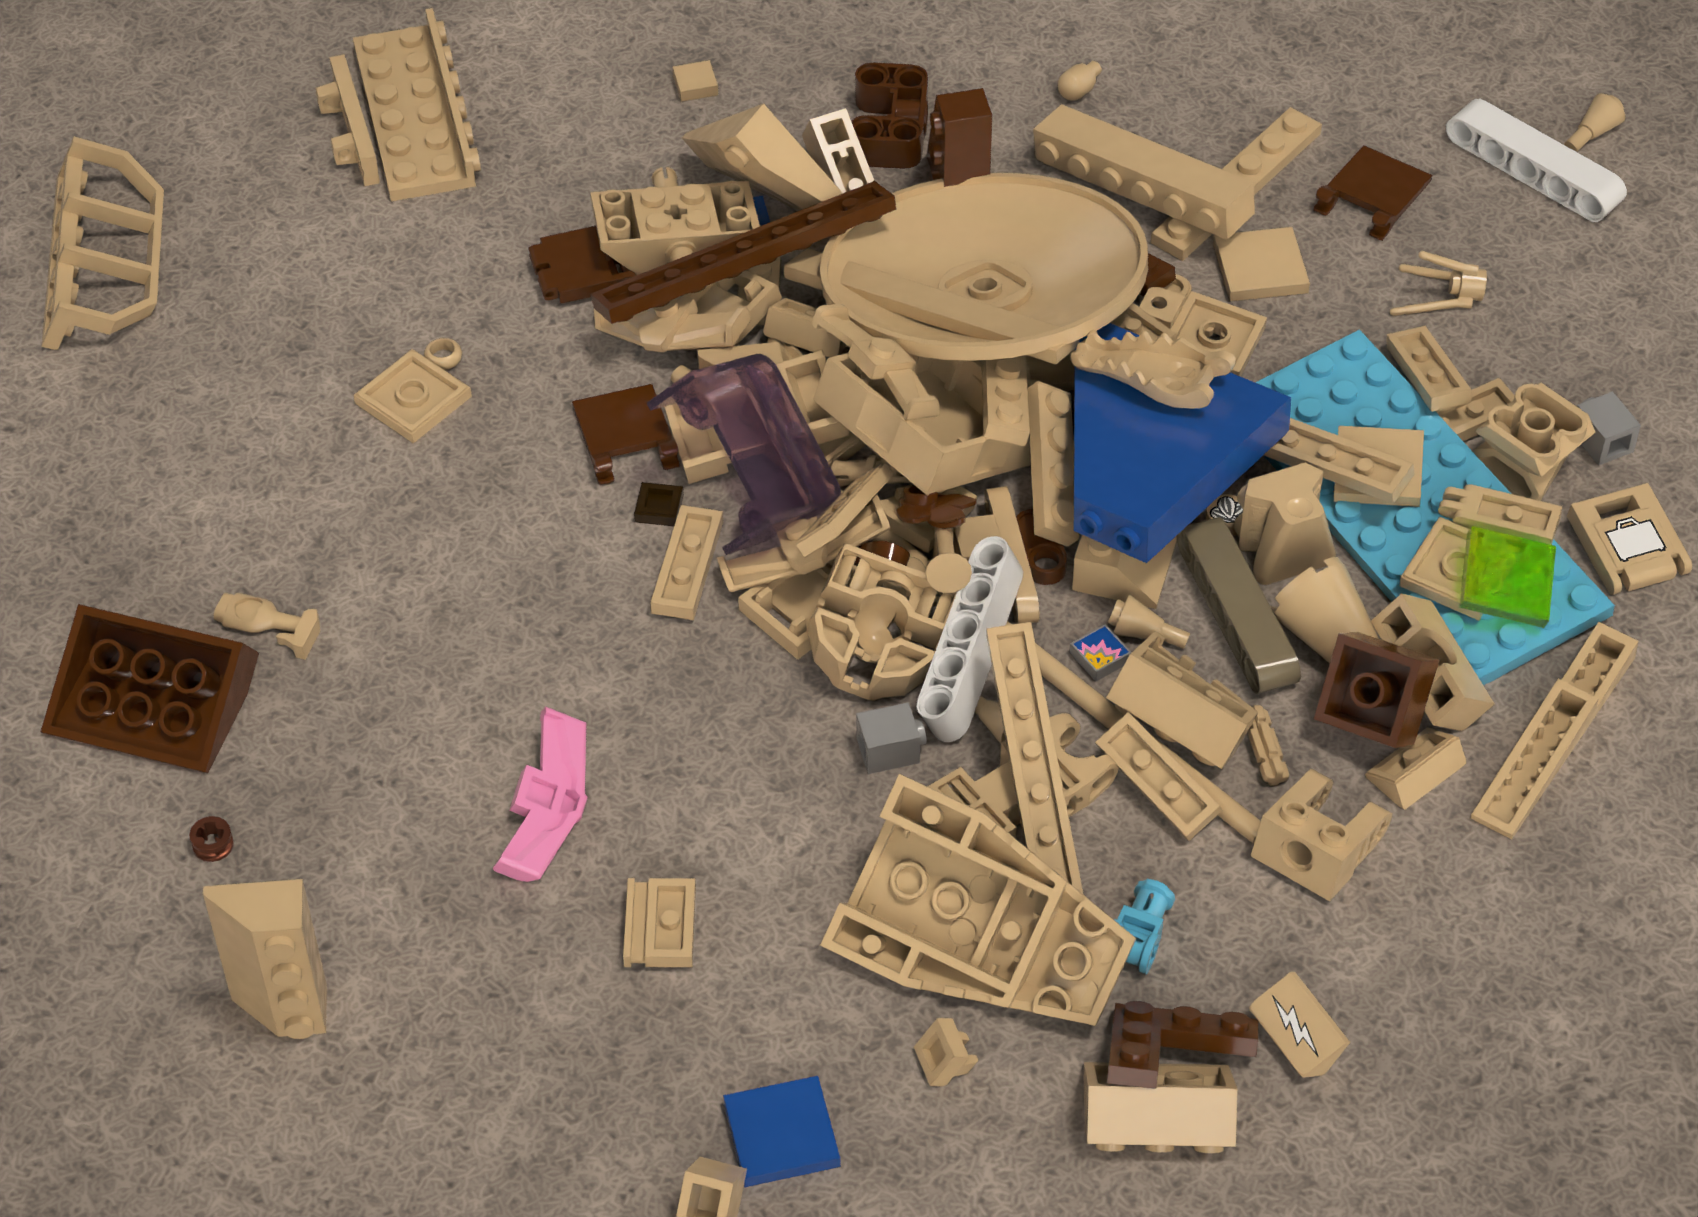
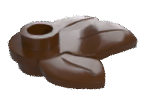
(936, 509)

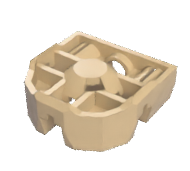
(869, 615)

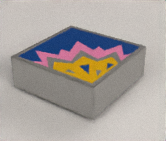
(1100, 652)

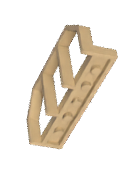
(67, 256)

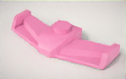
(547, 798)

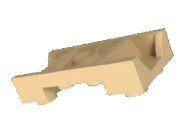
(702, 449)

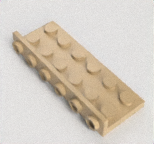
(417, 110)

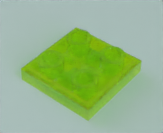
(1507, 576)

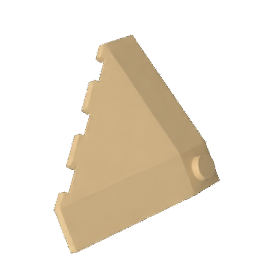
(762, 151)

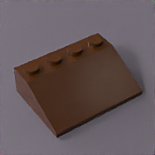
(148, 688)

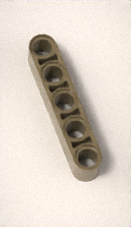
(1239, 605)

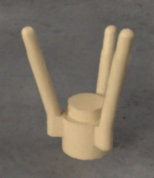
(1465, 282)

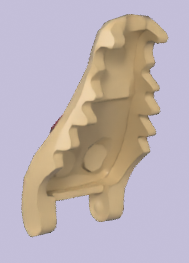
(1160, 368)

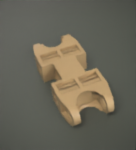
(995, 793)

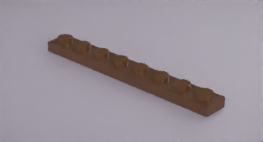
(743, 252)

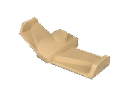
(678, 327)
(879, 360)
(789, 561)

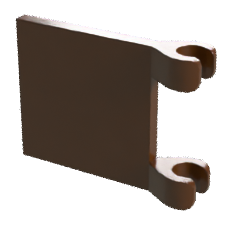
(1377, 185)
(622, 425)

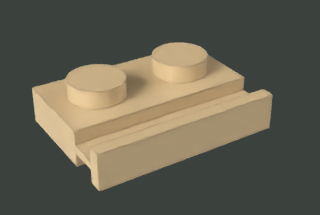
(660, 922)

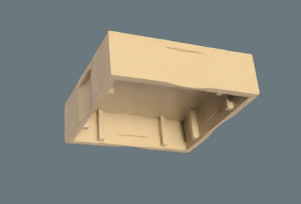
(930, 450)

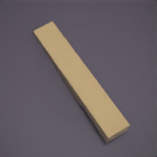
(1555, 730)

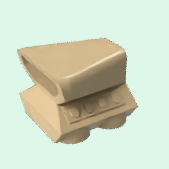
(1531, 439)
(1284, 523)

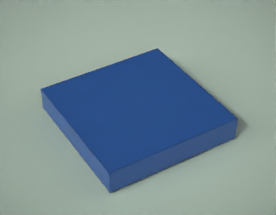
(782, 1131)

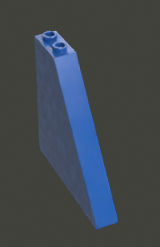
(1156, 466)

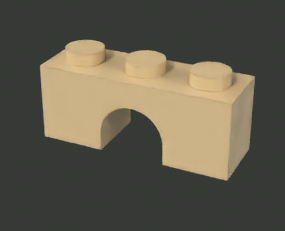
(1456, 691)

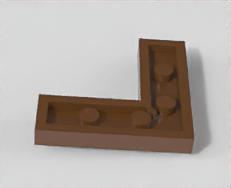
(1142, 1029)

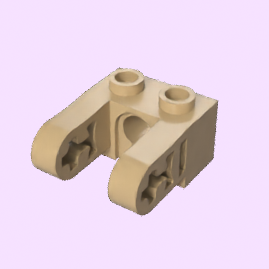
(1311, 845)

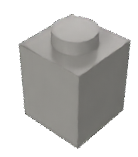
(1614, 428)
(889, 737)

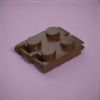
(574, 266)

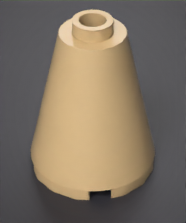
(1323, 606)

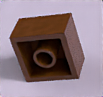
(1376, 689)

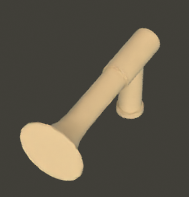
(947, 570)

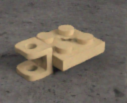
(1202, 317)

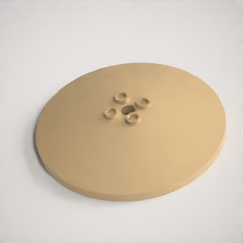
(1002, 241)

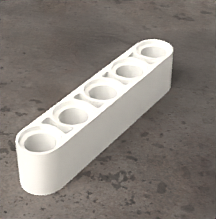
(1536, 160)
(963, 651)

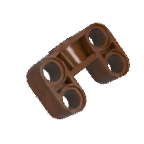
(903, 96)

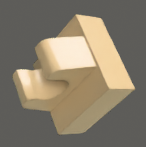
(944, 1052)

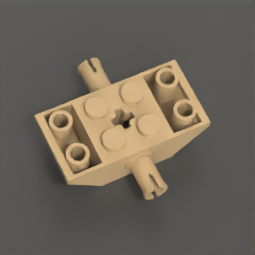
(670, 220)

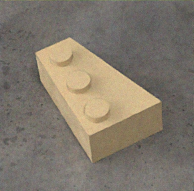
(1181, 703)

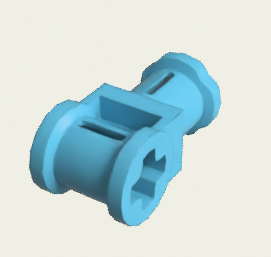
(1146, 921)

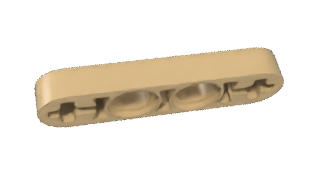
(1026, 601)

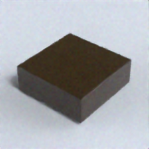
(658, 504)

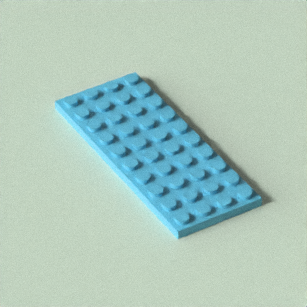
(1360, 388)

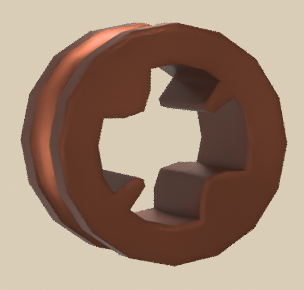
(207, 826)

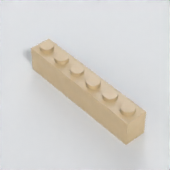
(1144, 171)

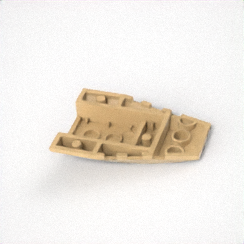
(975, 914)

